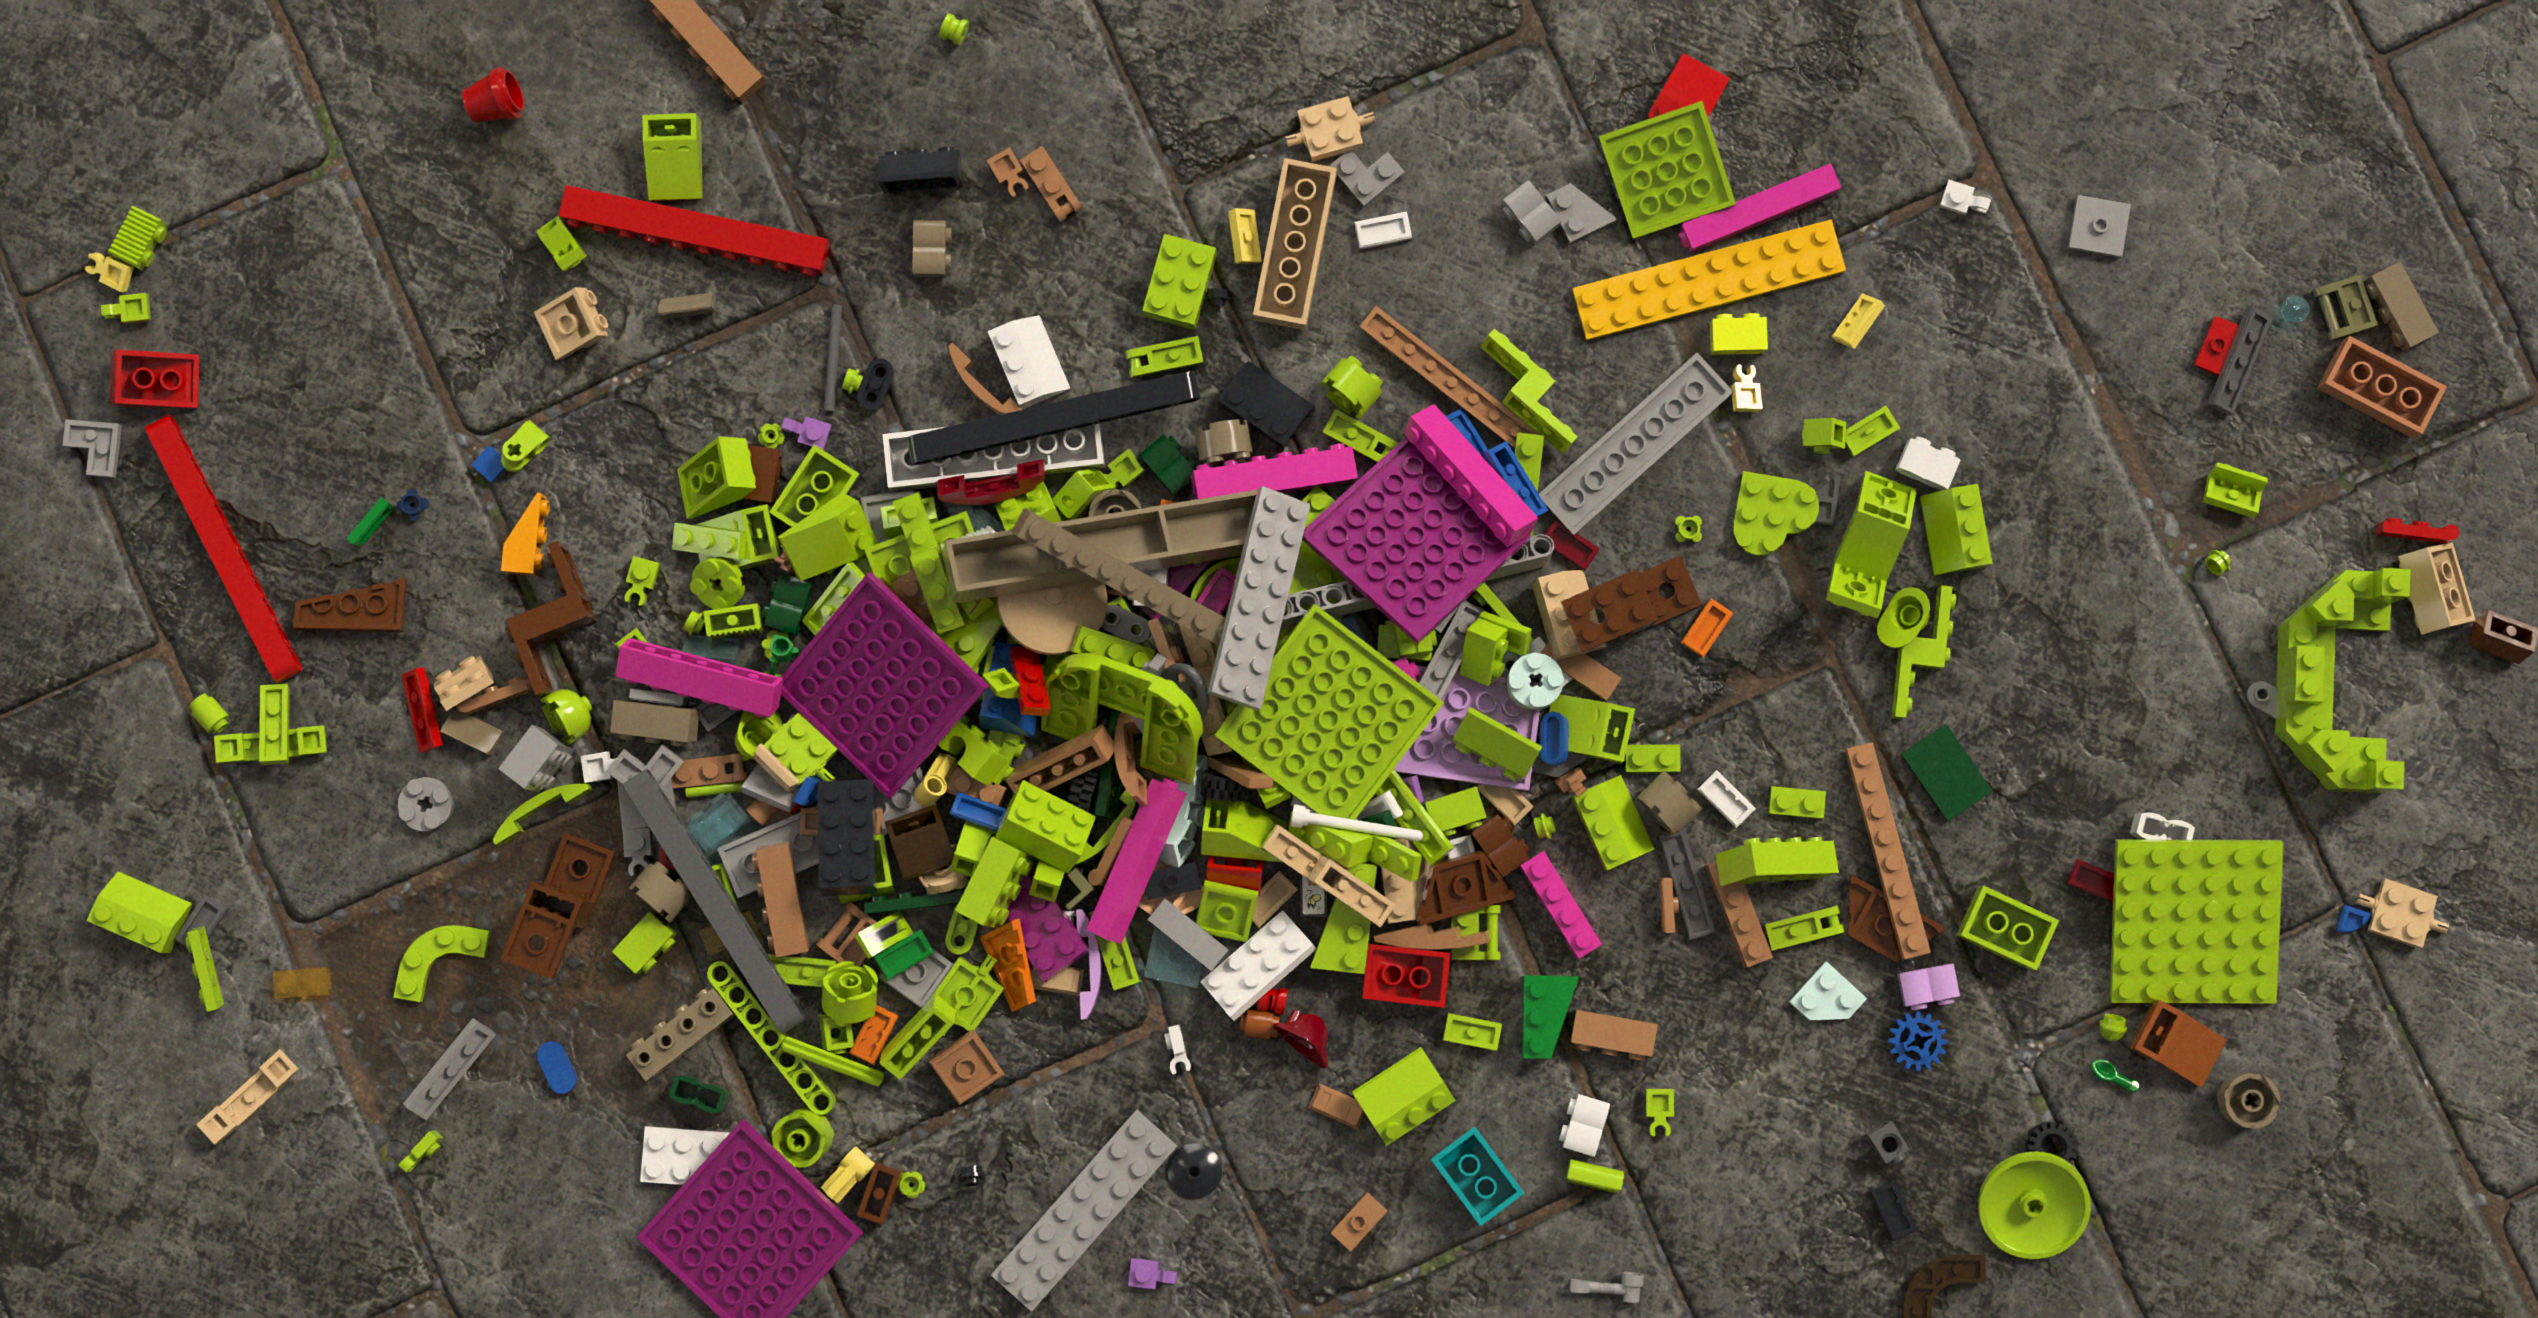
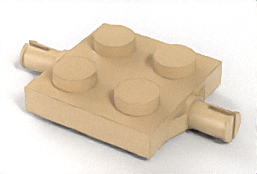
(1330, 129)
(2402, 913)

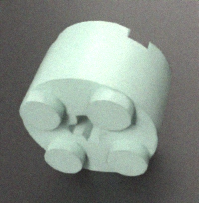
(1534, 666)

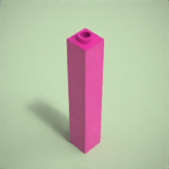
(1759, 208)
(1136, 861)

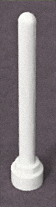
(1303, 817)

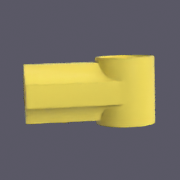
(936, 780)
(852, 1170)

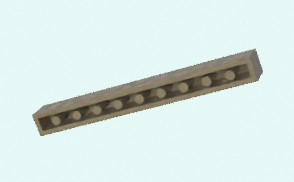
(1119, 575)

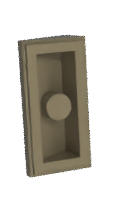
(686, 306)
(472, 731)

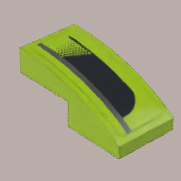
(883, 934)

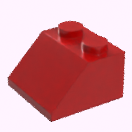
(1235, 872)

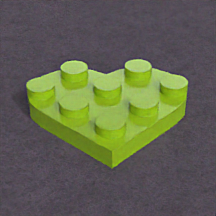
(1770, 510)

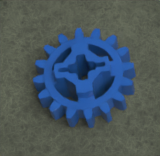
(1913, 1029)

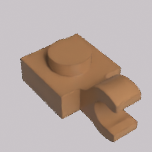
(1571, 781)

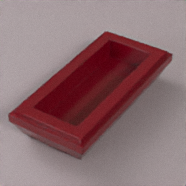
(1573, 548)
(2092, 880)

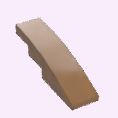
(1424, 938)

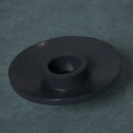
(1202, 1157)

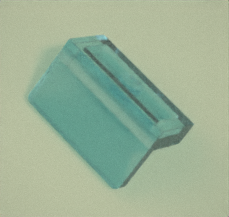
(721, 650)

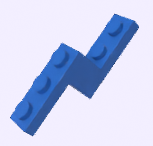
(1502, 461)

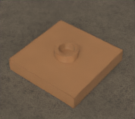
(966, 1066)

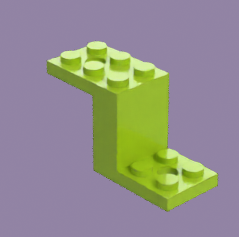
(1871, 544)

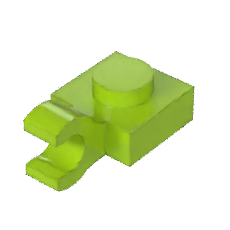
(132, 309)

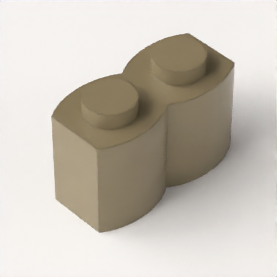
(930, 248)

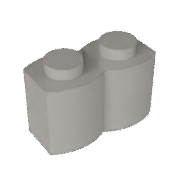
(1531, 213)

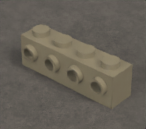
(679, 1035)

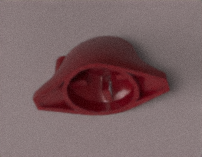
(1306, 1035)

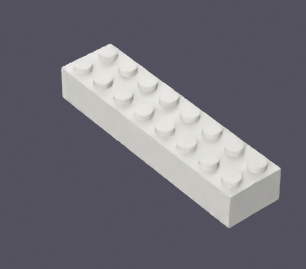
(1061, 452)

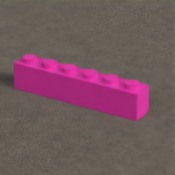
(1280, 474)
(1470, 475)
(699, 677)

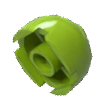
(567, 714)

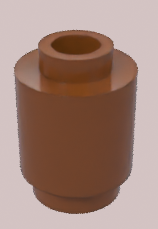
(1259, 1024)

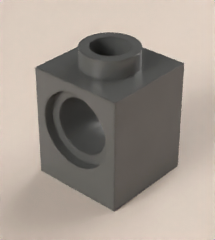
(1876, 1137)

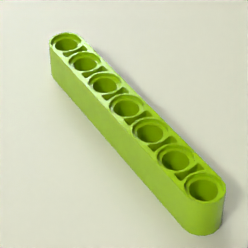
(759, 1032)

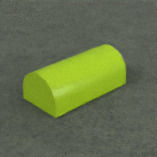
(1594, 1176)

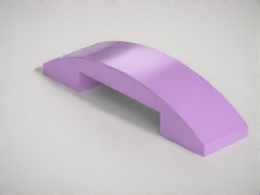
(1089, 998)

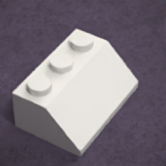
(1029, 360)

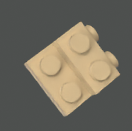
(571, 322)
(463, 682)

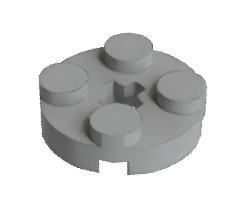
(438, 795)

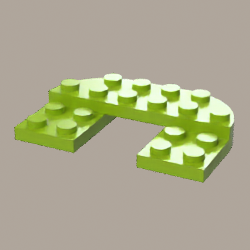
(1168, 714)

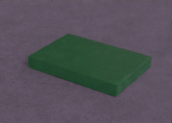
(1946, 772)

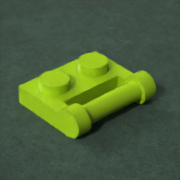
(1469, 925)

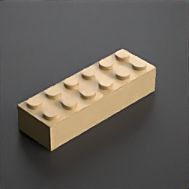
(1295, 244)

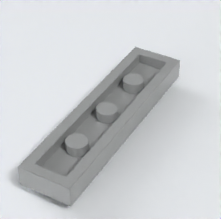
(1450, 651)
(449, 1069)

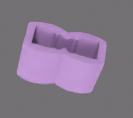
(1928, 985)

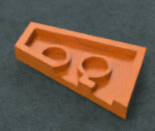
(1012, 966)

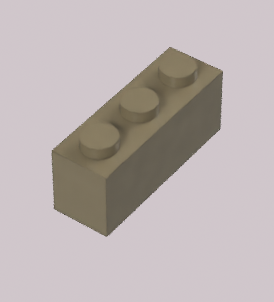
(2400, 307)
(654, 722)

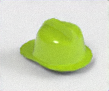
(1904, 617)
(752, 733)

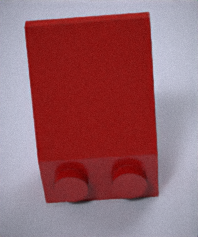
(1689, 84)
(154, 379)
(1406, 975)

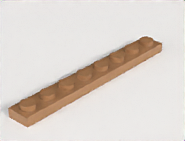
(1444, 376)
(1887, 851)

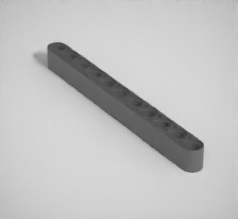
(715, 901)

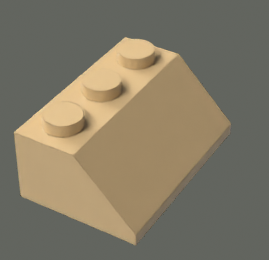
(2437, 588)
(1549, 593)
(1402, 892)

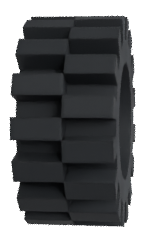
(1219, 787)
(1084, 790)
(2063, 1134)

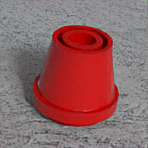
(494, 97)

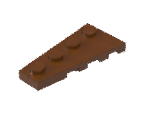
(362, 610)

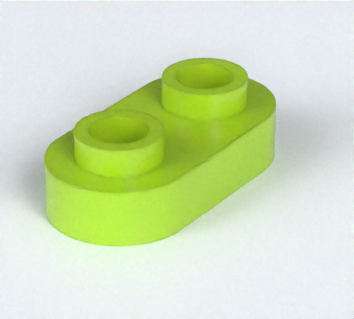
(960, 927)

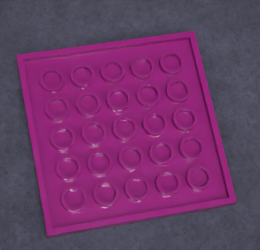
(1408, 541)
(881, 685)
(749, 1230)

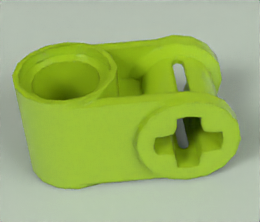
(526, 443)

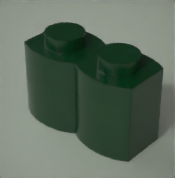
(1168, 464)
(788, 604)
(692, 1090)

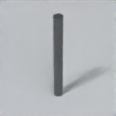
(832, 361)

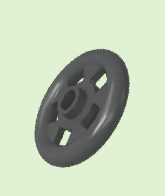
(1192, 678)

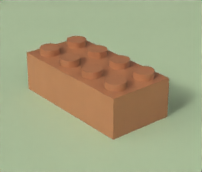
(2381, 387)

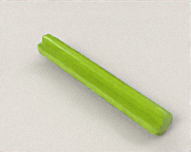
(832, 1061)

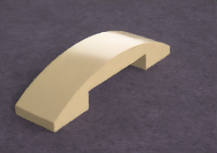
(248, 1097)

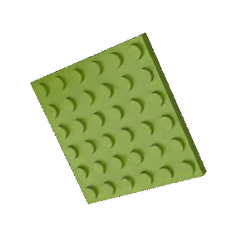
(1330, 717)
(2196, 921)

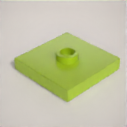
(1226, 910)

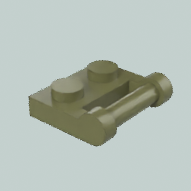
(2353, 305)

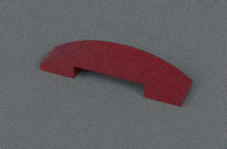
(992, 490)

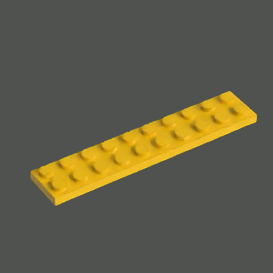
(1708, 280)

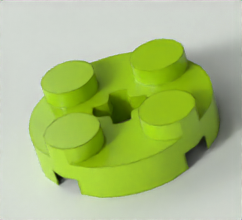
(707, 591)

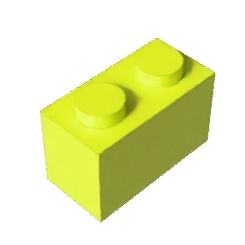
(1738, 335)

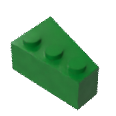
(1543, 1012)

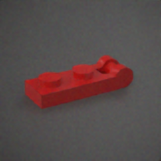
(2417, 531)

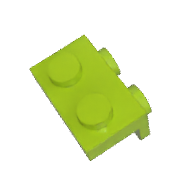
(2234, 489)

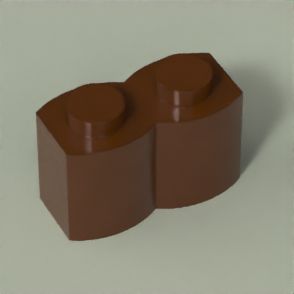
(1500, 845)

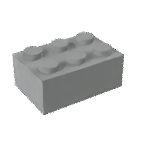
(537, 760)

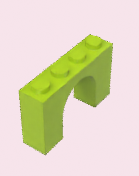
(972, 846)

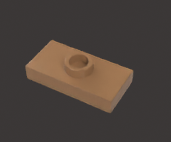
(1668, 905)
(1359, 1221)

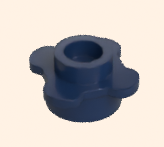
(405, 504)

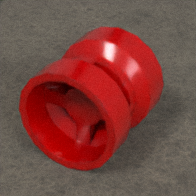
(1278, 1001)

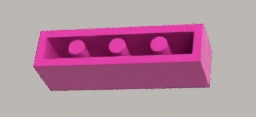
(1560, 905)

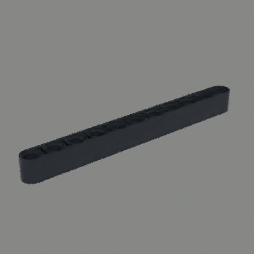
(1053, 418)

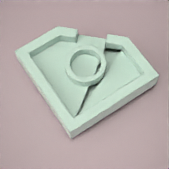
(1827, 996)

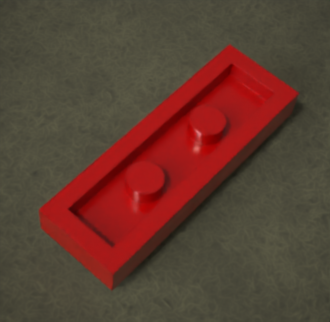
(1029, 674)
(422, 710)

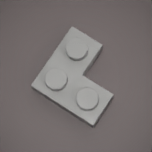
(1368, 182)
(100, 439)
(662, 766)

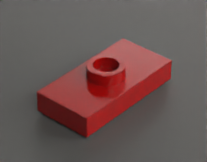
(2216, 345)

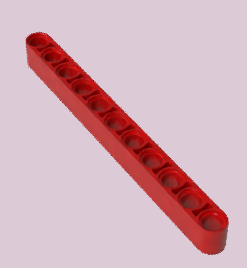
(223, 549)

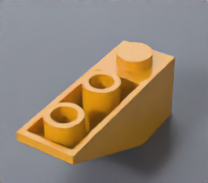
(524, 544)

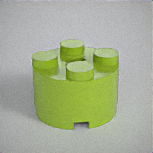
(1352, 386)
(849, 993)
(816, 1132)

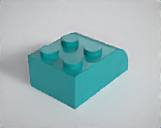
(1477, 1176)

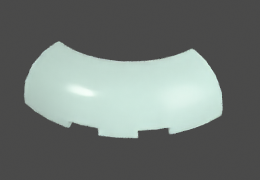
(1190, 816)

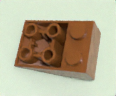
(2177, 1042)

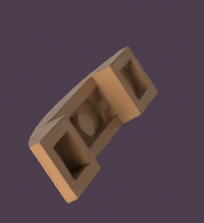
(963, 365)
(1125, 758)

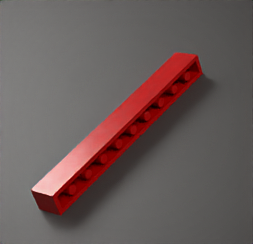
(694, 230)

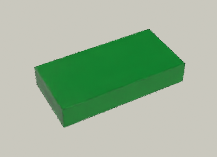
(370, 522)
(904, 955)

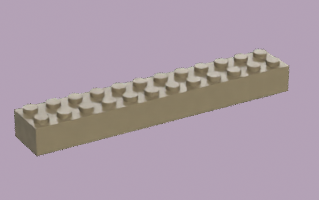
(1140, 537)

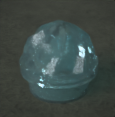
(2295, 308)

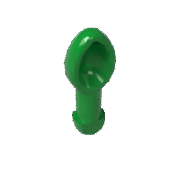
(2107, 1072)

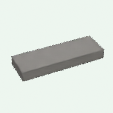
(1188, 934)

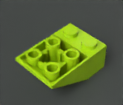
(673, 156)
(761, 540)
(1596, 727)
(1237, 830)

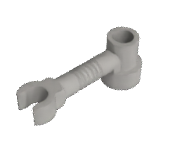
(1629, 1286)

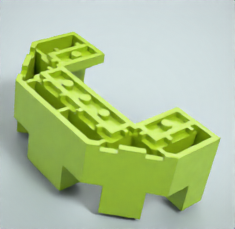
(2307, 680)

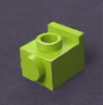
(835, 1044)

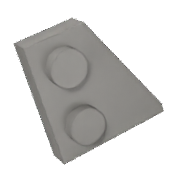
(1578, 213)

